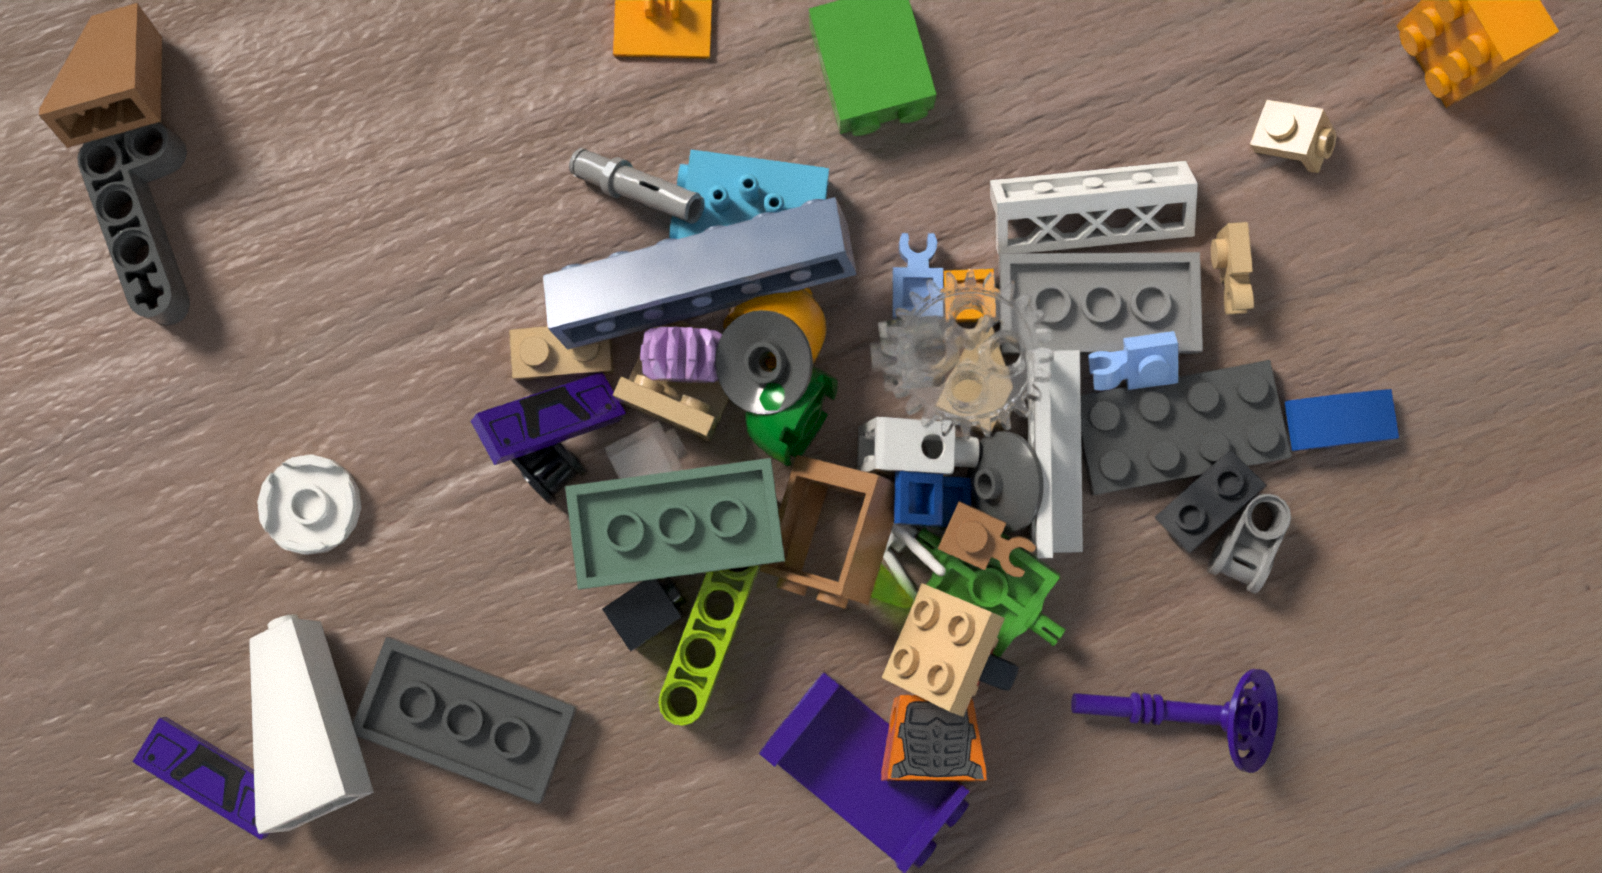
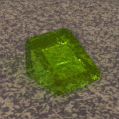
(889, 590)

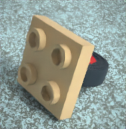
(948, 651)

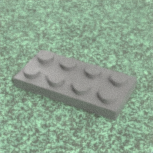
(1108, 297)

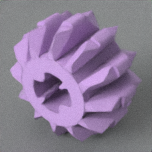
(680, 354)

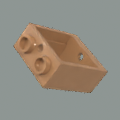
(799, 517)

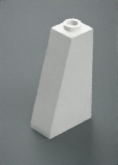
(301, 728)

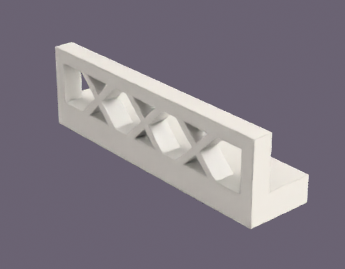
(1094, 191)
(1056, 439)

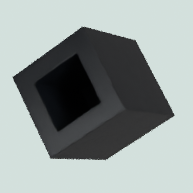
(645, 611)

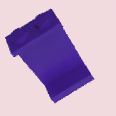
(838, 754)

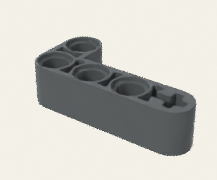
(143, 224)

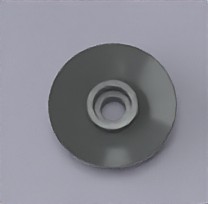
(743, 355)
(1007, 480)

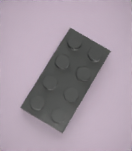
(1181, 427)
(464, 719)

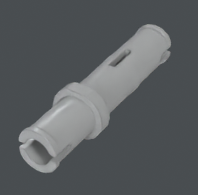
(620, 179)

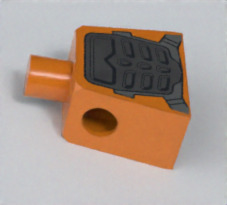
(932, 743)

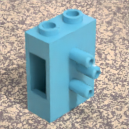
(744, 187)

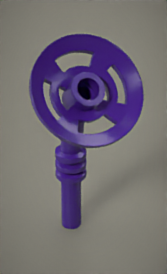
(1253, 722)

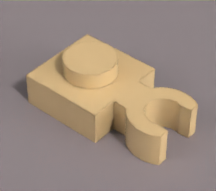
(1233, 258)

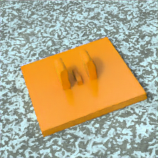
(662, 28)

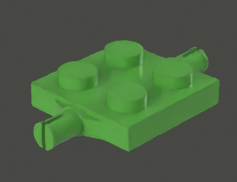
(994, 590)

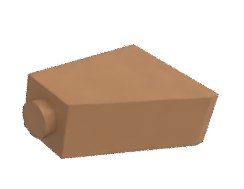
(108, 79)

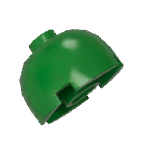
(795, 427)

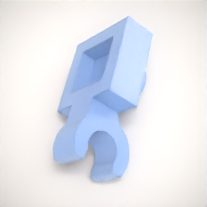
(1143, 363)

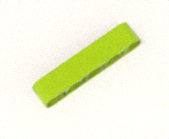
(718, 632)

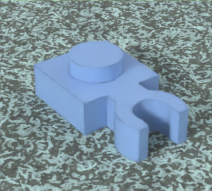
(915, 275)

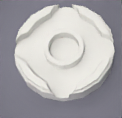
(309, 504)

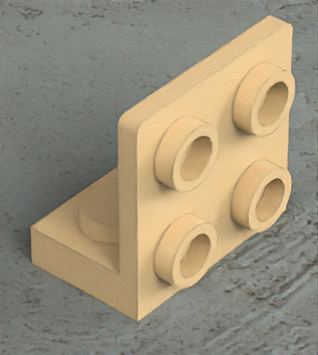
(681, 404)

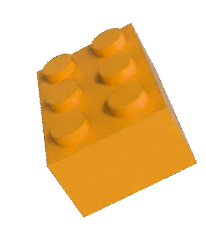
(1472, 41)

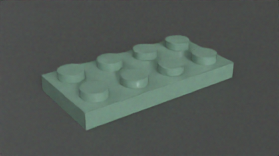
(674, 523)

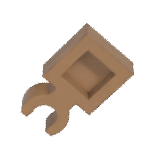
(977, 538)

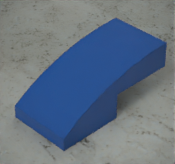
(1341, 419)
(928, 498)

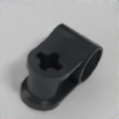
(542, 463)

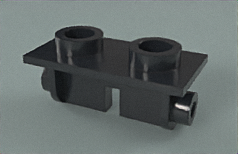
(1210, 502)

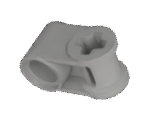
(1250, 544)

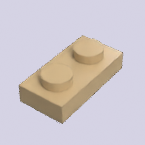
(542, 356)

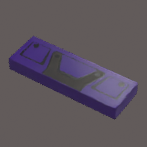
(547, 418)
(201, 772)

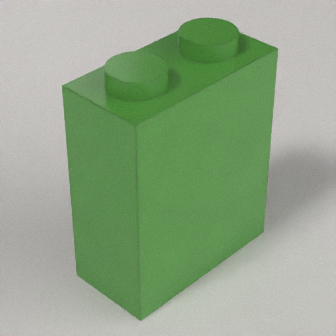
(872, 63)

